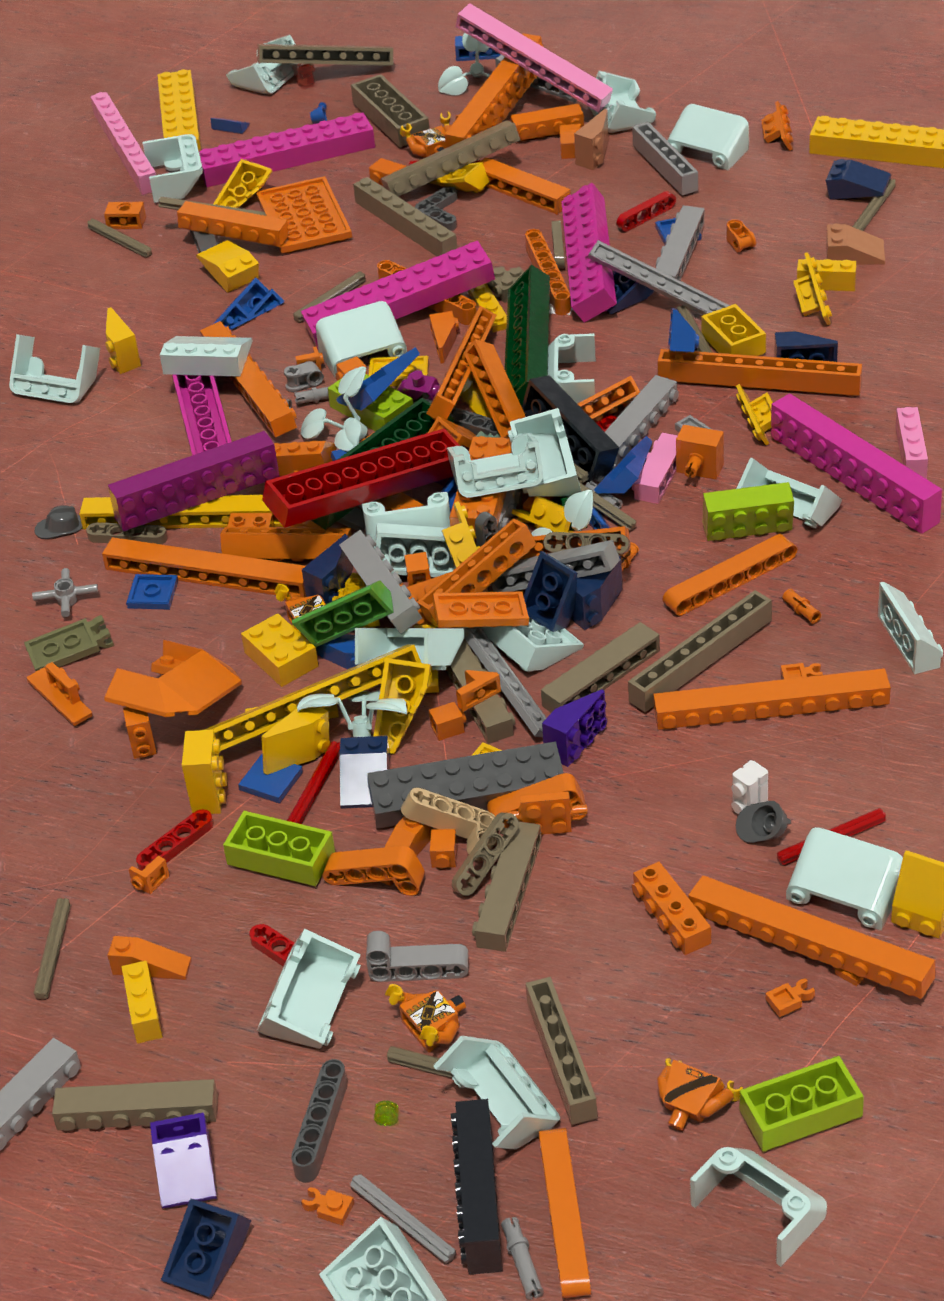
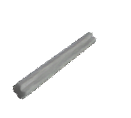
(403, 1218)

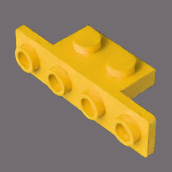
(809, 292)
(759, 413)
(544, 515)
(460, 537)

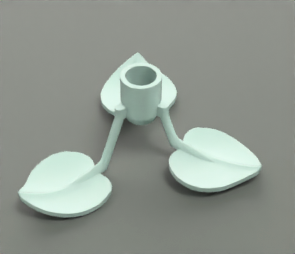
(452, 79)
(353, 429)
(576, 510)
(362, 724)

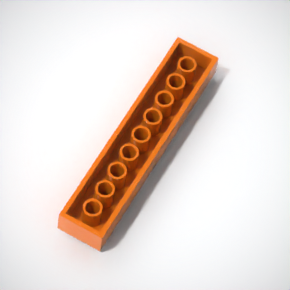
(493, 99)

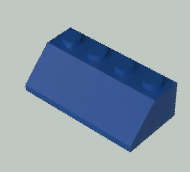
(681, 334)

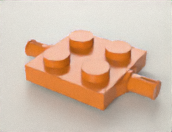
(549, 810)

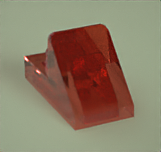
(304, 73)

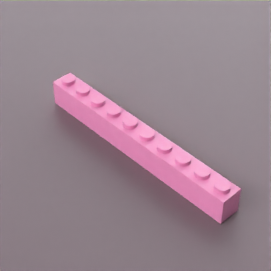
(534, 57)
(123, 141)

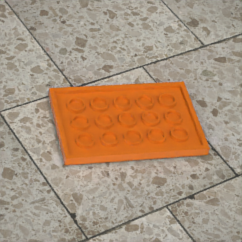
(310, 211)

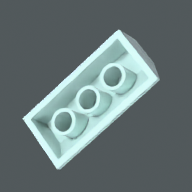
(400, 540)
(908, 630)

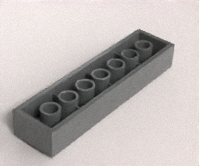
(464, 779)

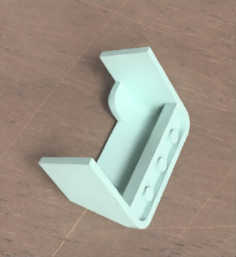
(176, 154)
(568, 350)
(29, 378)
(810, 503)
(433, 645)
(501, 1079)
(797, 1201)

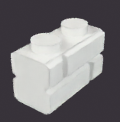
(749, 786)

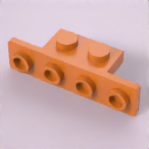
(777, 125)
(60, 692)

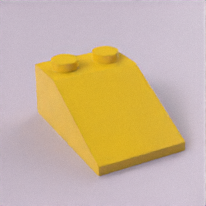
(230, 265)
(121, 344)
(296, 739)
(920, 895)

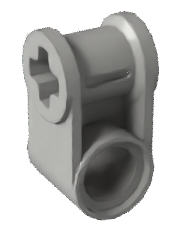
(303, 376)

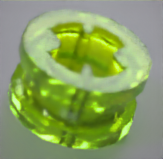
(386, 1113)

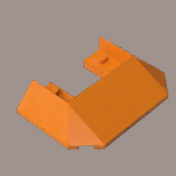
(188, 683)

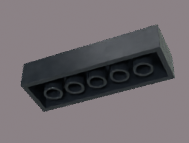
(587, 441)
(476, 1187)

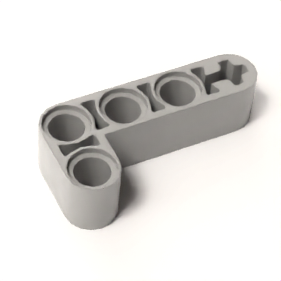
(413, 962)

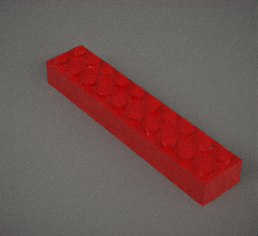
(359, 478)

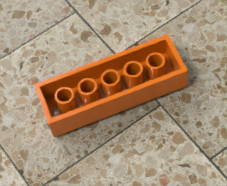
(492, 503)

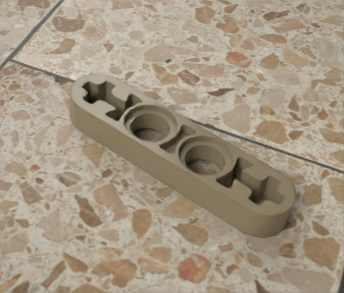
(558, 244)
(103, 533)
(586, 538)
(488, 856)

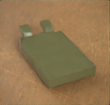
(69, 643)

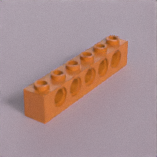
(483, 565)

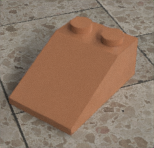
(592, 141)
(854, 245)

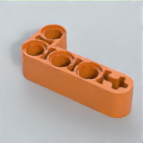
(559, 783)
(376, 865)

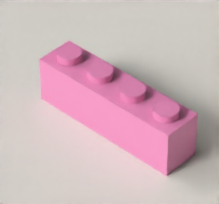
(911, 440)
(657, 470)

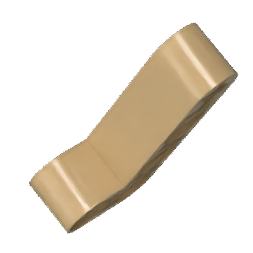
(449, 814)

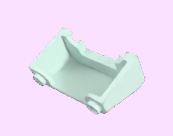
(264, 76)
(622, 108)
(712, 132)
(359, 334)
(556, 458)
(500, 472)
(433, 515)
(848, 874)
(309, 991)

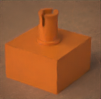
(699, 452)

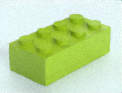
(378, 413)
(748, 511)
(279, 848)
(801, 1103)

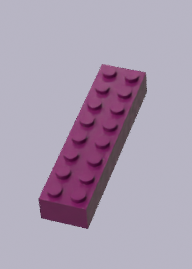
(193, 480)

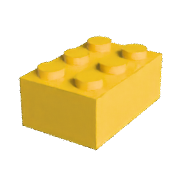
(733, 332)
(279, 650)
(203, 771)

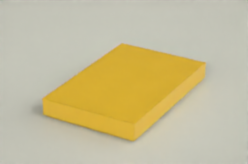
(420, 363)

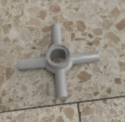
(65, 592)

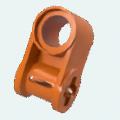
(739, 235)

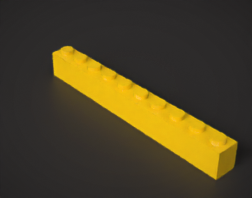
(206, 515)
(340, 685)

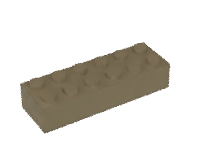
(388, 108)

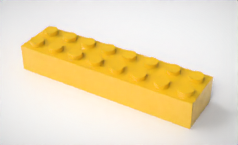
(178, 104)
(877, 141)

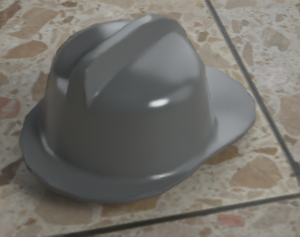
(59, 521)
(761, 822)

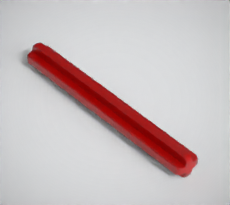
(315, 783)
(848, 829)

